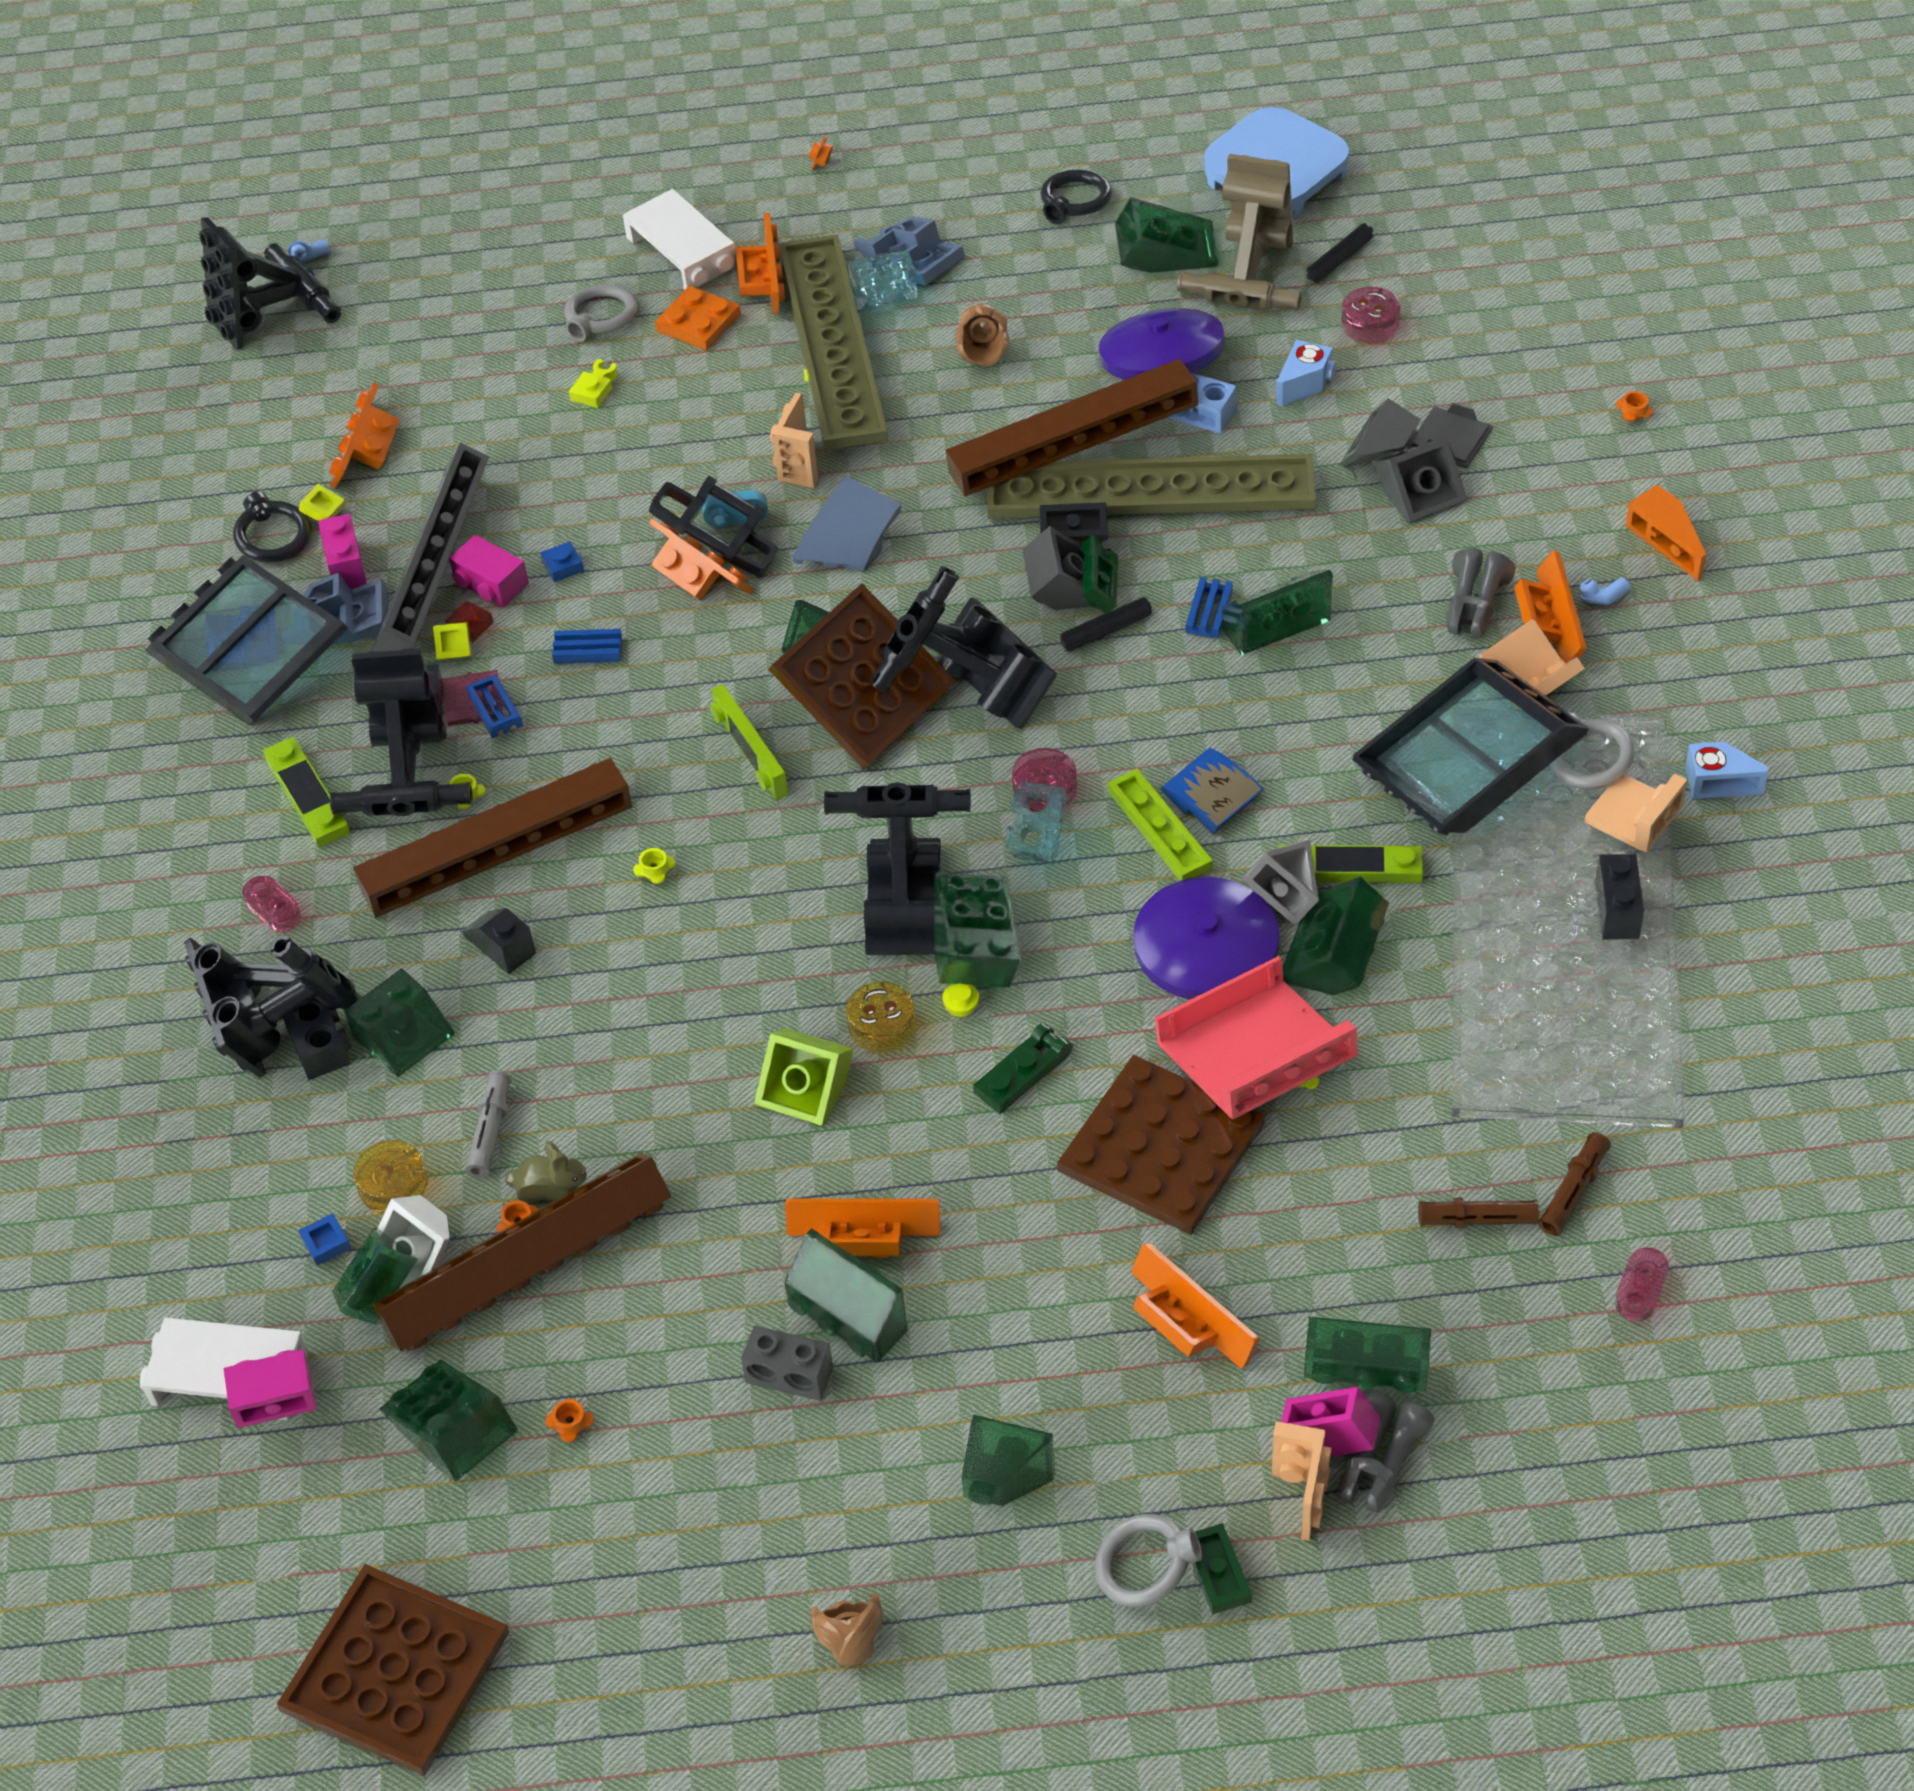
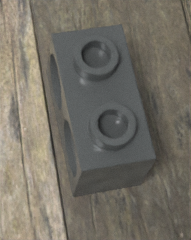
(787, 1363)

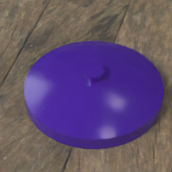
(1160, 338)
(1203, 934)

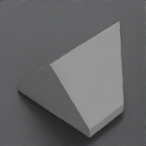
(1286, 880)

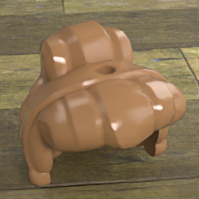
(978, 342)
(848, 1629)

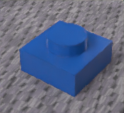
(562, 561)
(324, 1239)

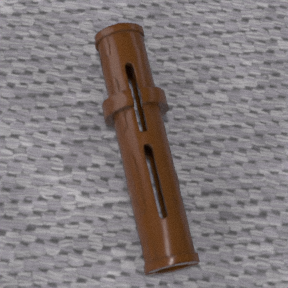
(1581, 1171)
(1477, 1212)

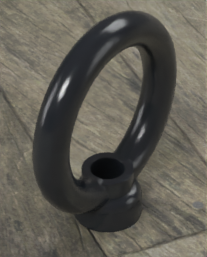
(1058, 208)
(260, 508)

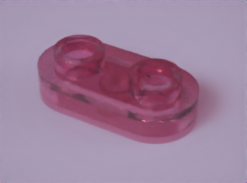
(265, 899)
(1640, 1286)

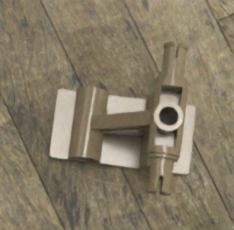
(1258, 220)

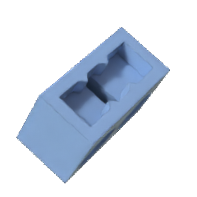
(1214, 406)

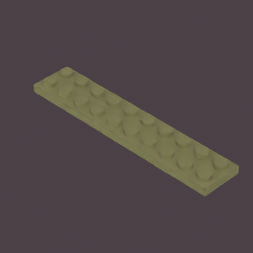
(832, 343)
(1162, 485)

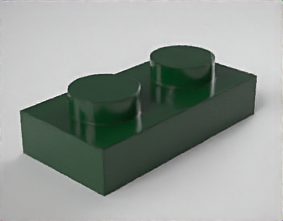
(1220, 1571)

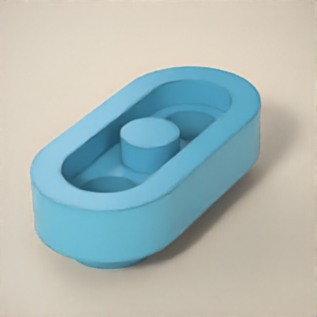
(719, 514)

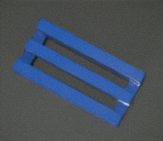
(1213, 588)
(590, 643)
(502, 722)

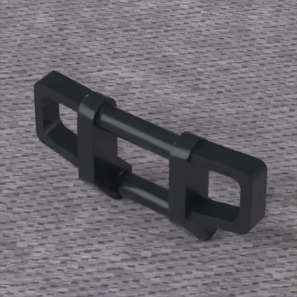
(695, 504)

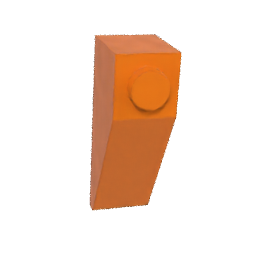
(1666, 526)

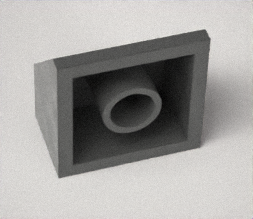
(1383, 434)
(1422, 479)
(1055, 570)

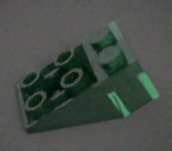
(974, 930)
(450, 1418)

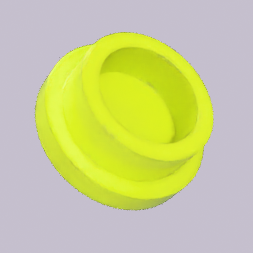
(960, 999)

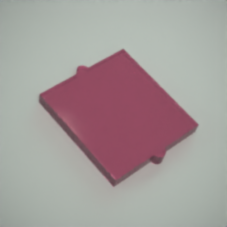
(457, 703)

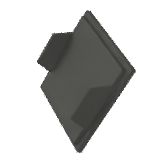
(1459, 427)

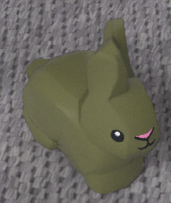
(546, 1177)

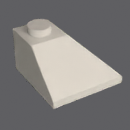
(418, 1229)

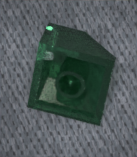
(1005, 1461)

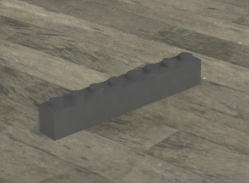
(431, 550)

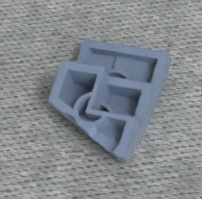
(922, 242)
(848, 527)
(358, 609)

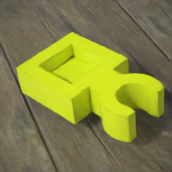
(595, 386)

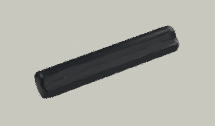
(1339, 252)
(1105, 624)

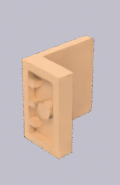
(794, 446)
(1533, 658)
(1637, 811)
(1299, 1457)

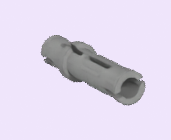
(492, 1110)

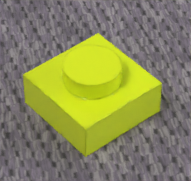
(321, 503)
(452, 640)

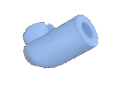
(305, 251)
(1603, 596)

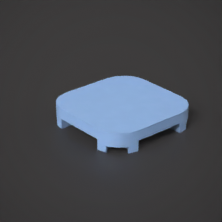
(1284, 136)

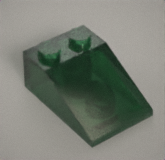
(1164, 239)

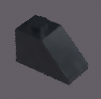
(502, 938)

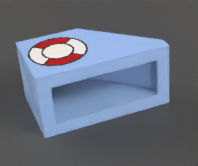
(1304, 372)
(1723, 771)

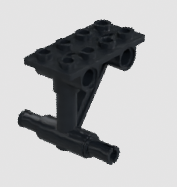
(233, 304)
(971, 648)
(400, 717)
(902, 866)
(229, 988)

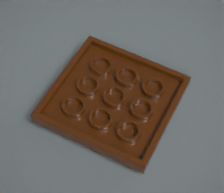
(833, 670)
(1159, 1145)
(393, 1669)

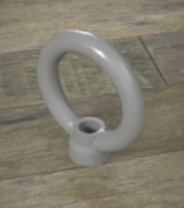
(581, 326)
(1604, 778)
(1182, 1548)

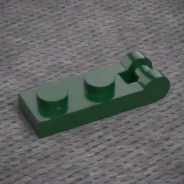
(1099, 575)
(1022, 1068)

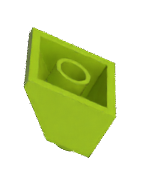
(802, 1075)

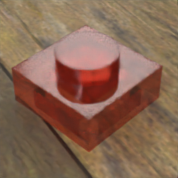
(477, 619)

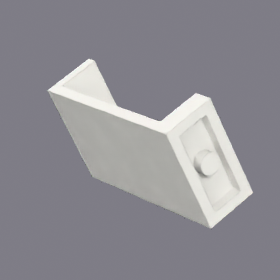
(682, 237)
(192, 1355)

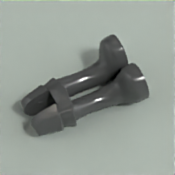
(1478, 610)
(1411, 1424)

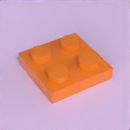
(698, 317)

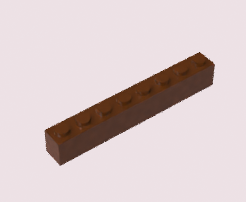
(1072, 427)
(492, 837)
(521, 1251)

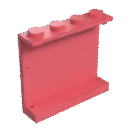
(1252, 1039)

